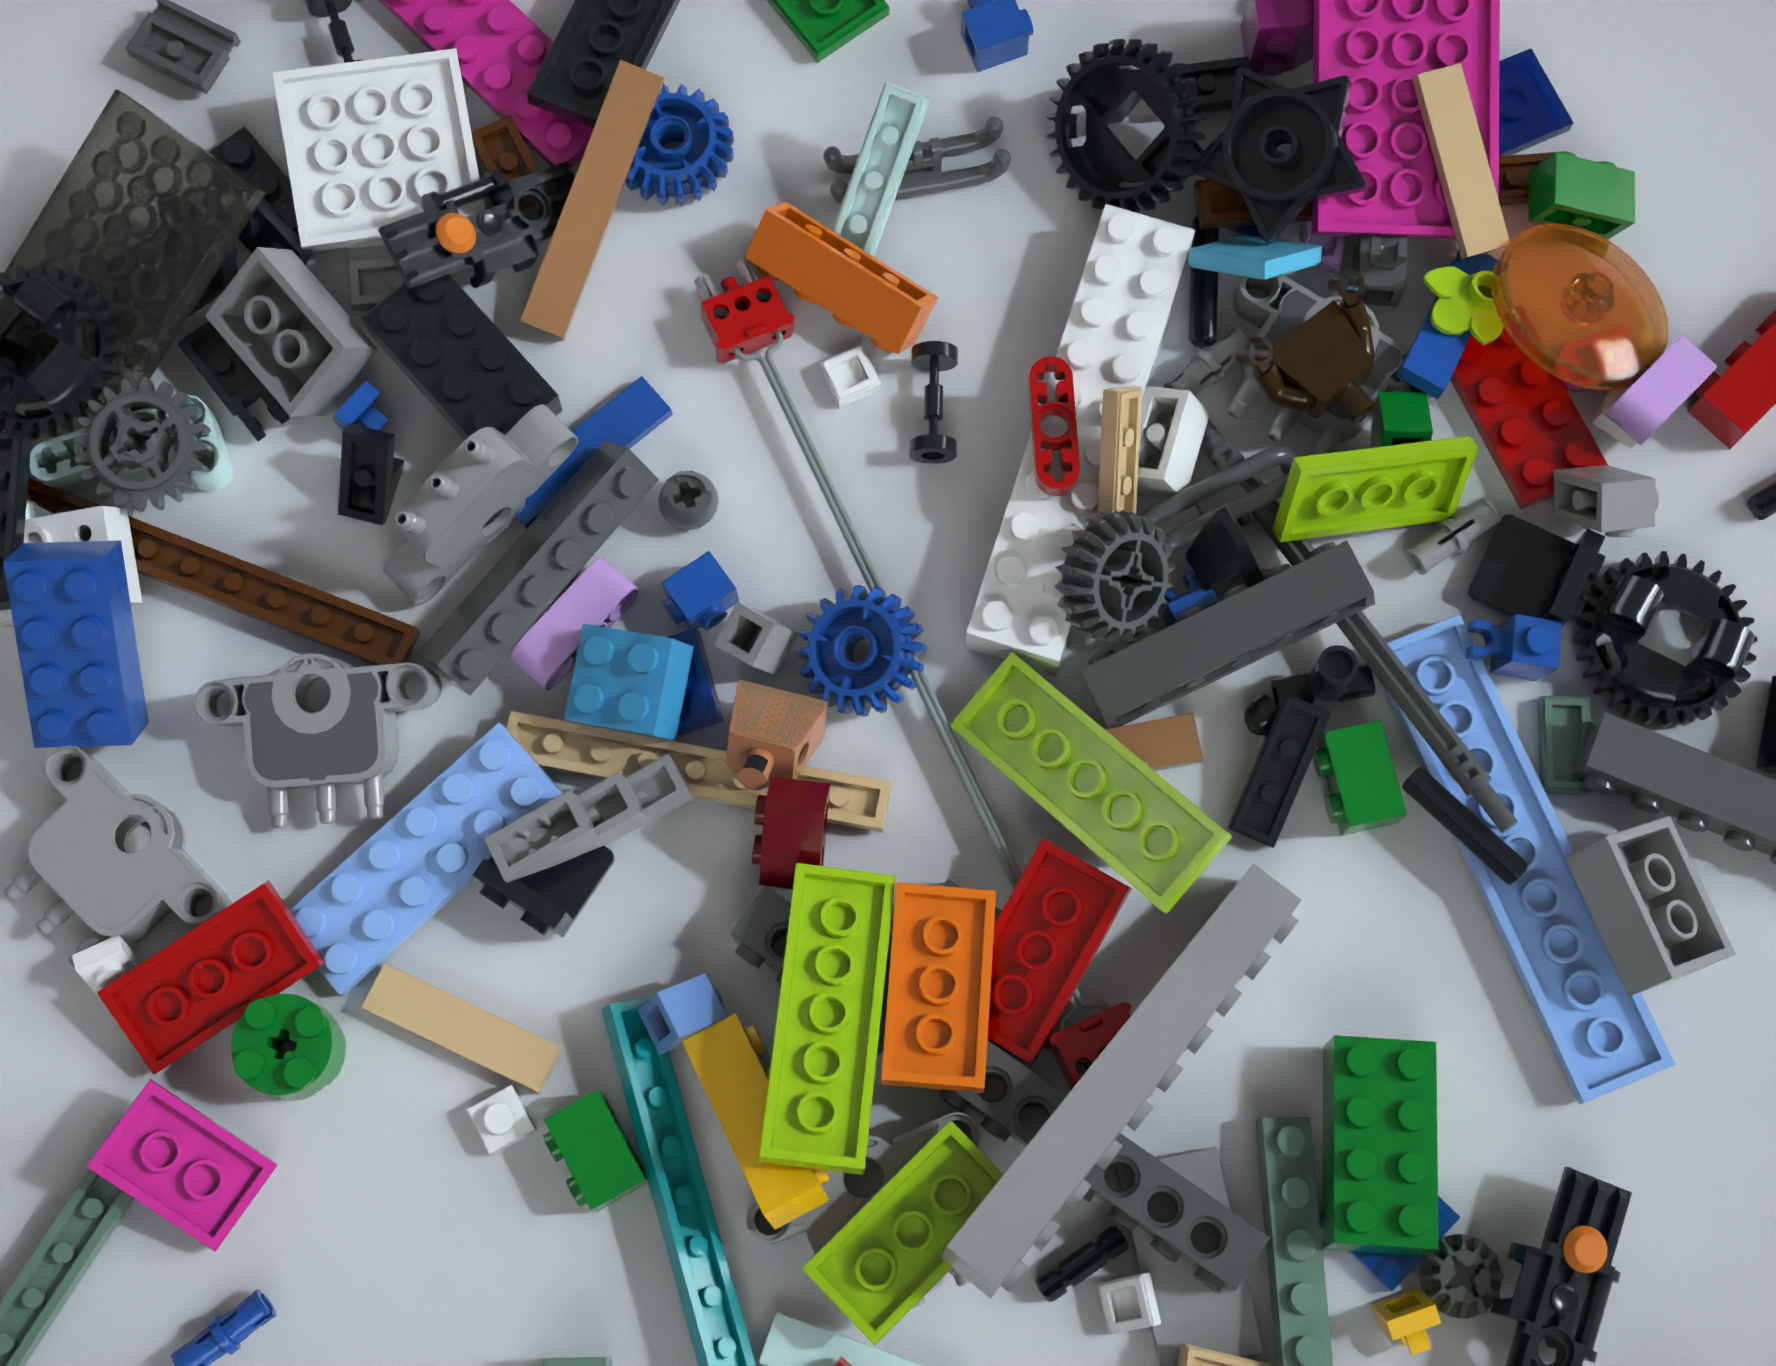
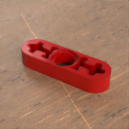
(1064, 393)

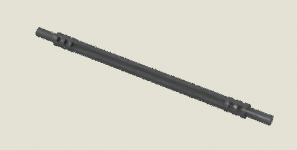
(1381, 660)

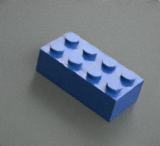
(76, 643)

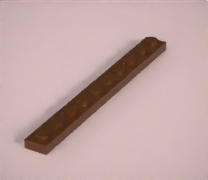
(253, 589)

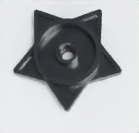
(1274, 115)

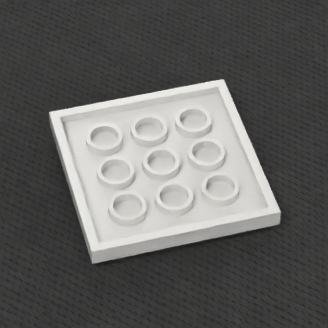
(373, 142)

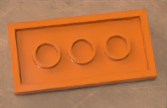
(939, 988)

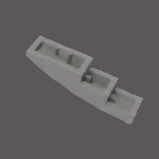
(588, 820)

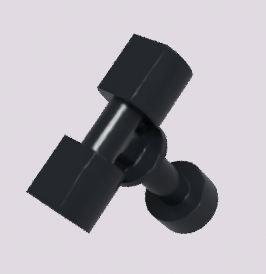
(1332, 678)

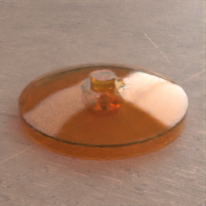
(1579, 306)

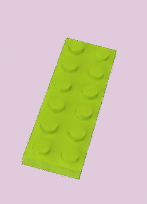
(1090, 782)
(828, 1020)

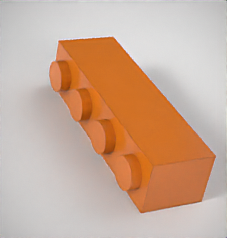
(840, 278)

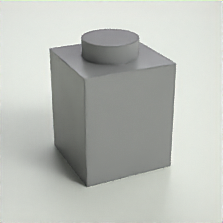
(756, 638)

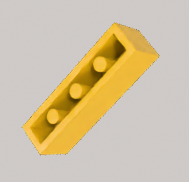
(737, 1087)

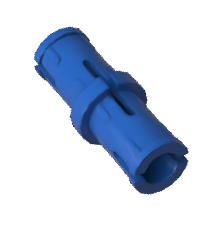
(226, 1332)

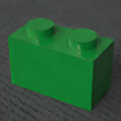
(1582, 194)
(1359, 778)
(594, 1151)

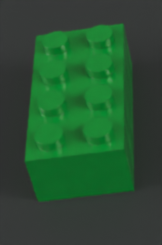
(1380, 1146)

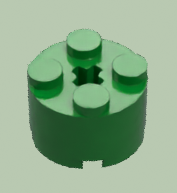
(293, 1074)

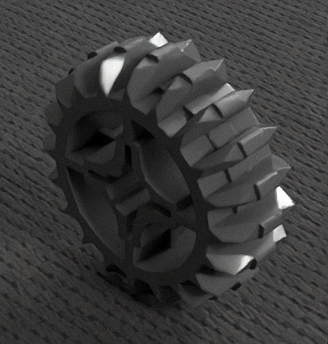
(1119, 547)

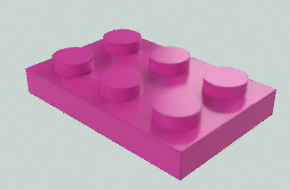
(182, 1165)

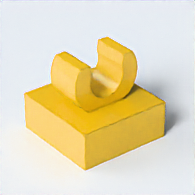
(1407, 1318)

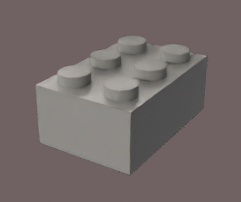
(290, 332)
(1649, 905)

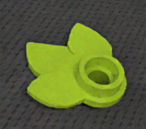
(1464, 303)

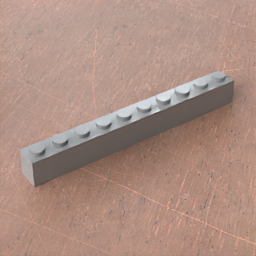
(1119, 1082)

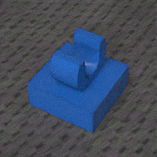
(360, 409)
(1193, 598)

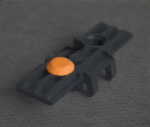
(490, 240)
(1551, 1281)

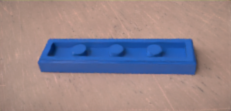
(1436, 354)
(620, 421)

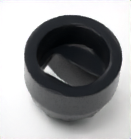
(1260, 714)

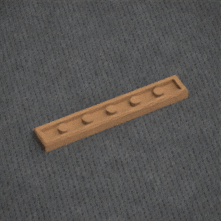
(592, 199)

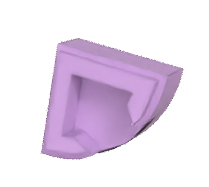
(1331, 245)

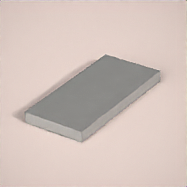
(1186, 1306)

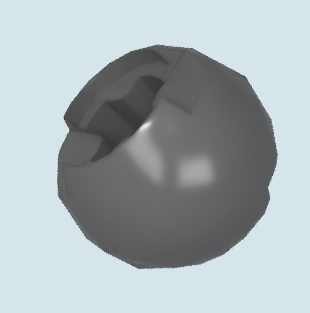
(700, 489)

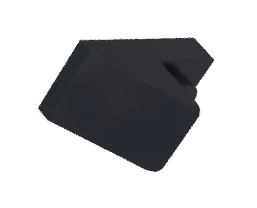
(368, 474)
(1222, 554)

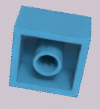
(629, 682)

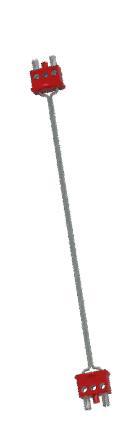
(755, 318)

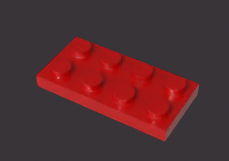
(1522, 417)
(1046, 945)
(210, 977)

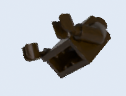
(1320, 359)

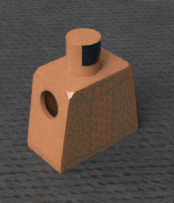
(772, 733)

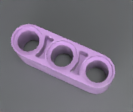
(1661, 390)
(552, 643)

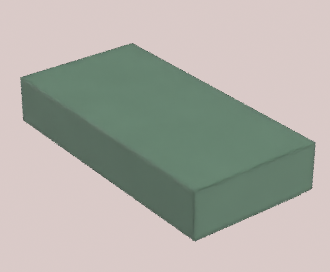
(1561, 731)

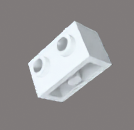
(1169, 440)

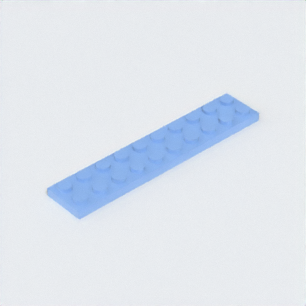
(1542, 917)

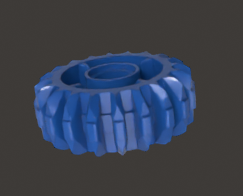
(696, 161)
(889, 655)

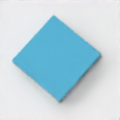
(1253, 257)

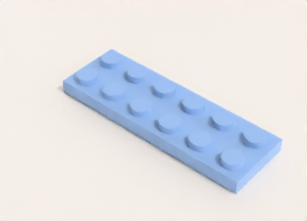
(420, 858)

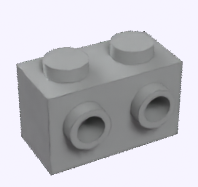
(1605, 499)

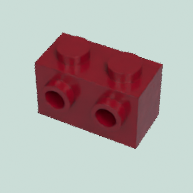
(793, 829)

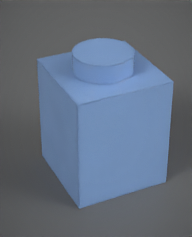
(681, 1012)

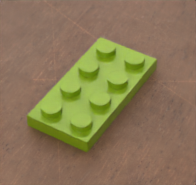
(1374, 488)
(896, 1241)

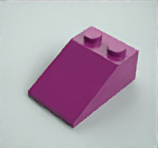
(1277, 34)

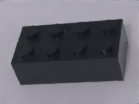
(458, 357)

